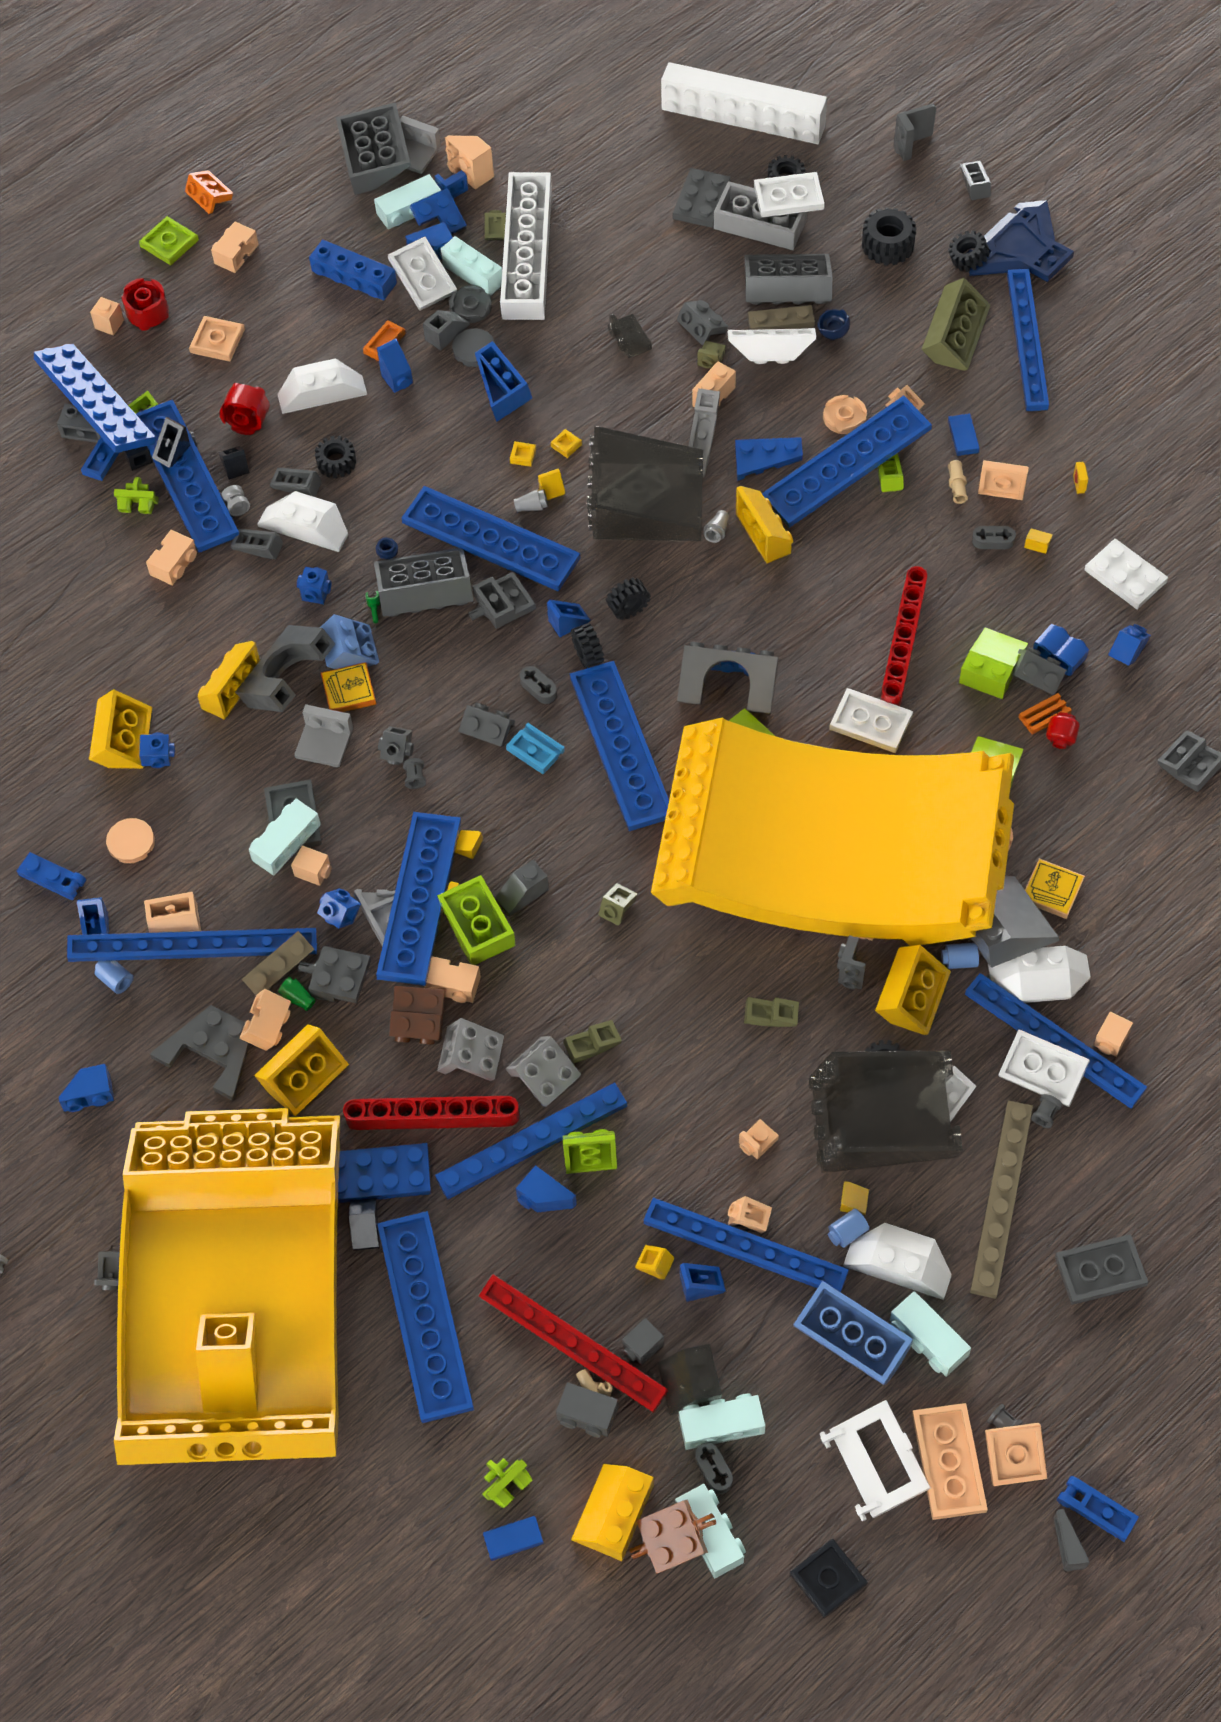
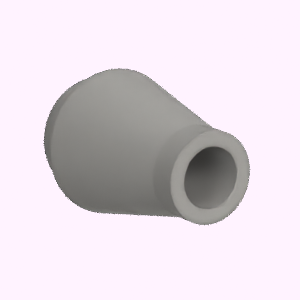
(532, 501)
(716, 527)

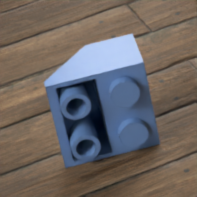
(352, 643)

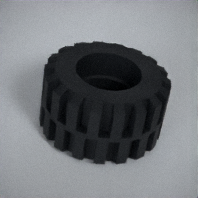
(884, 224)

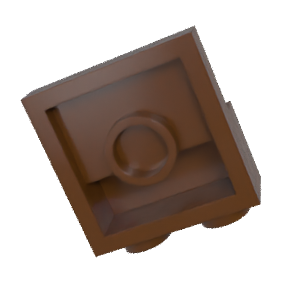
(417, 1014)

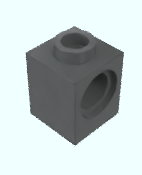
(642, 1342)

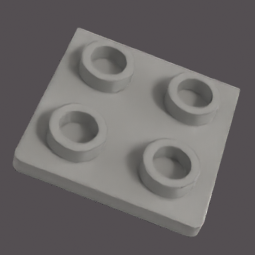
(421, 142)
(324, 736)
(471, 1049)
(544, 1070)

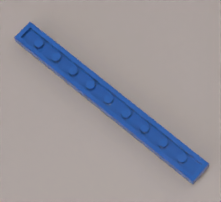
(181, 944)

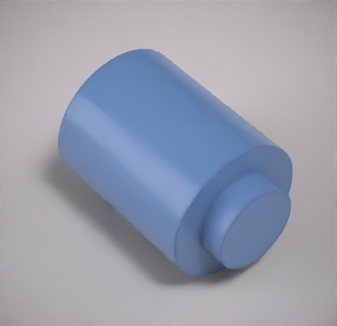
(960, 956)
(113, 975)
(848, 1228)

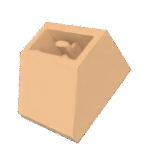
(471, 157)
(172, 914)

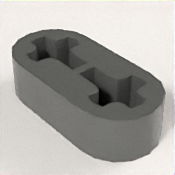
(993, 537)
(541, 681)
(708, 1470)

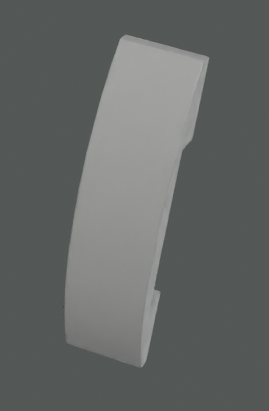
(704, 422)

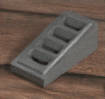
(976, 182)
(309, 485)
(271, 543)
(1070, 1548)

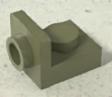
(495, 225)
(710, 354)
(616, 902)

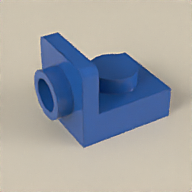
(456, 183)

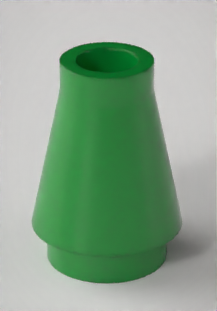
(296, 993)

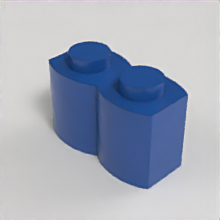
(1061, 647)

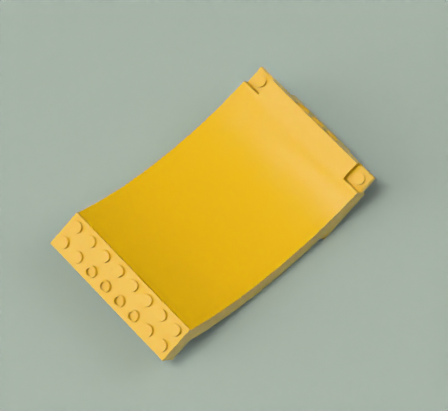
(835, 836)
(228, 1289)

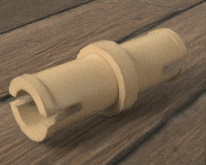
(957, 482)

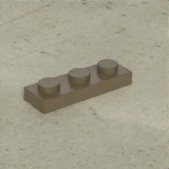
(782, 318)
(278, 963)

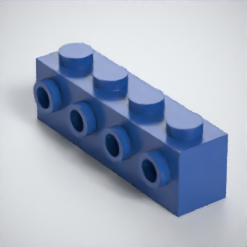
(353, 270)

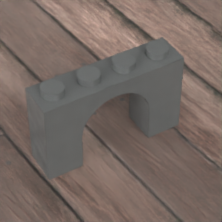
(699, 661)
(263, 687)

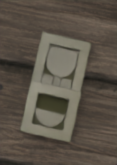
(771, 1013)
(592, 1042)

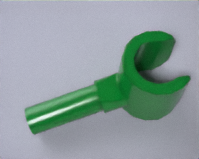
(373, 603)

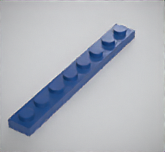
(1027, 340)
(1024, 1018)
(530, 1141)
(744, 1245)

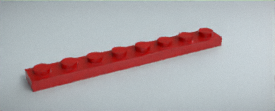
(573, 1343)

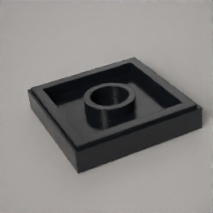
(828, 1578)

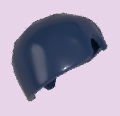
(834, 324)

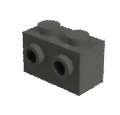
(75, 426)
(587, 1410)

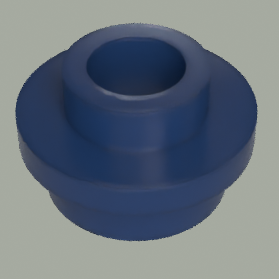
(386, 543)

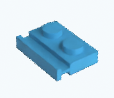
(535, 748)

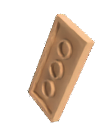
(949, 1461)

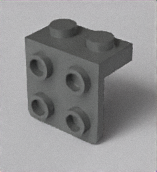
(913, 126)

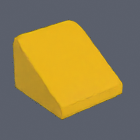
(552, 484)
(1038, 541)
(468, 843)
(854, 1197)
(655, 1261)

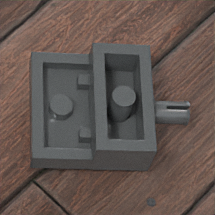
(501, 600)
(337, 974)

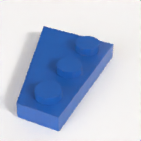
(761, 454)

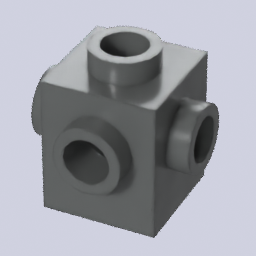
(396, 745)

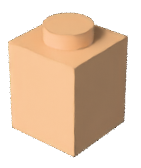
(107, 316)
(311, 865)
(1112, 1034)

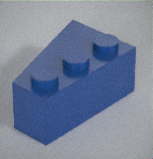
(502, 381)

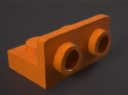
(207, 190)

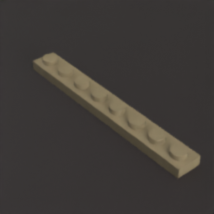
(1001, 1200)

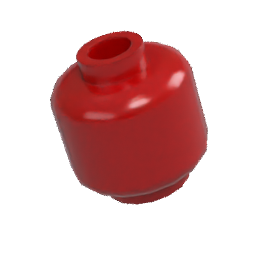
(1062, 730)

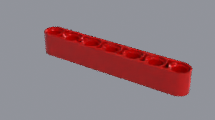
(904, 628)
(442, 1119)

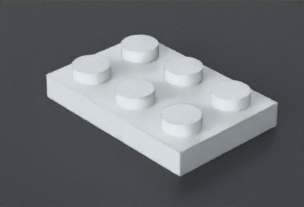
(789, 194)
(422, 273)
(1126, 573)
(871, 720)
(1043, 1067)

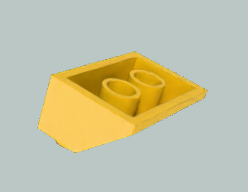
(762, 524)
(220, 692)
(118, 730)
(913, 989)
(301, 1069)
(613, 1510)

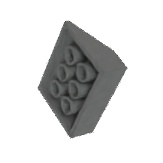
(373, 146)
(788, 278)
(423, 582)
(1016, 926)

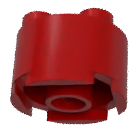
(145, 303)
(244, 408)

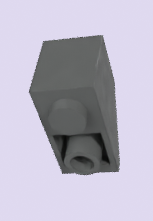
(443, 328)

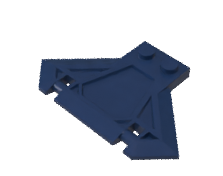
(1025, 243)

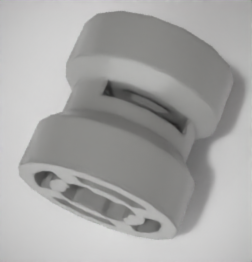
(235, 500)

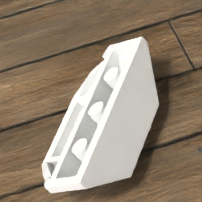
(772, 344)
(320, 385)
(306, 520)
(1043, 974)
(900, 1259)

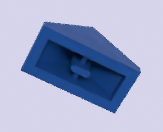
(565, 616)
(93, 916)
(700, 1281)

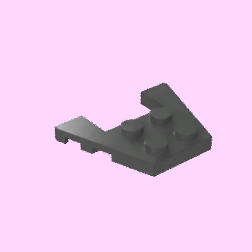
(215, 1037)

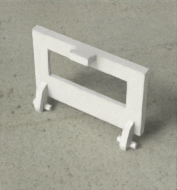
(862, 1468)

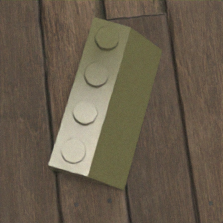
(956, 325)

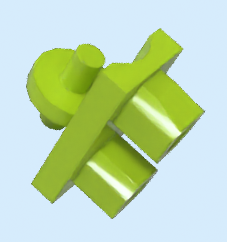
(135, 494)
(515, 1473)

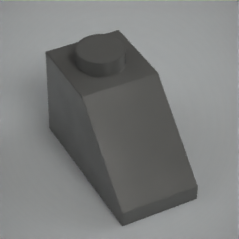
(522, 887)

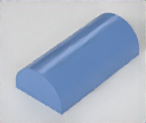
(854, 1333)

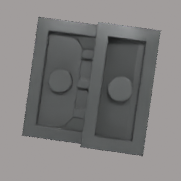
(1191, 761)

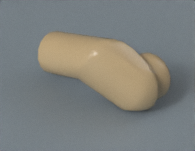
(587, 1382)

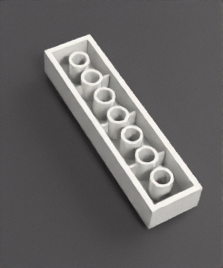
(743, 103)
(526, 246)

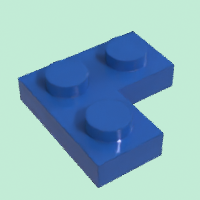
(439, 206)

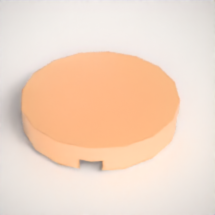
(844, 414)
(130, 840)

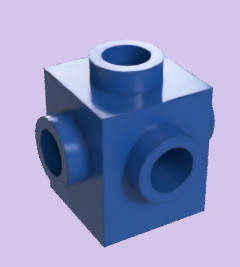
(314, 585)
(156, 750)
(338, 908)

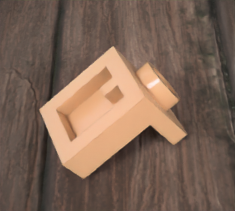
(908, 393)
(757, 1139)
(749, 1214)

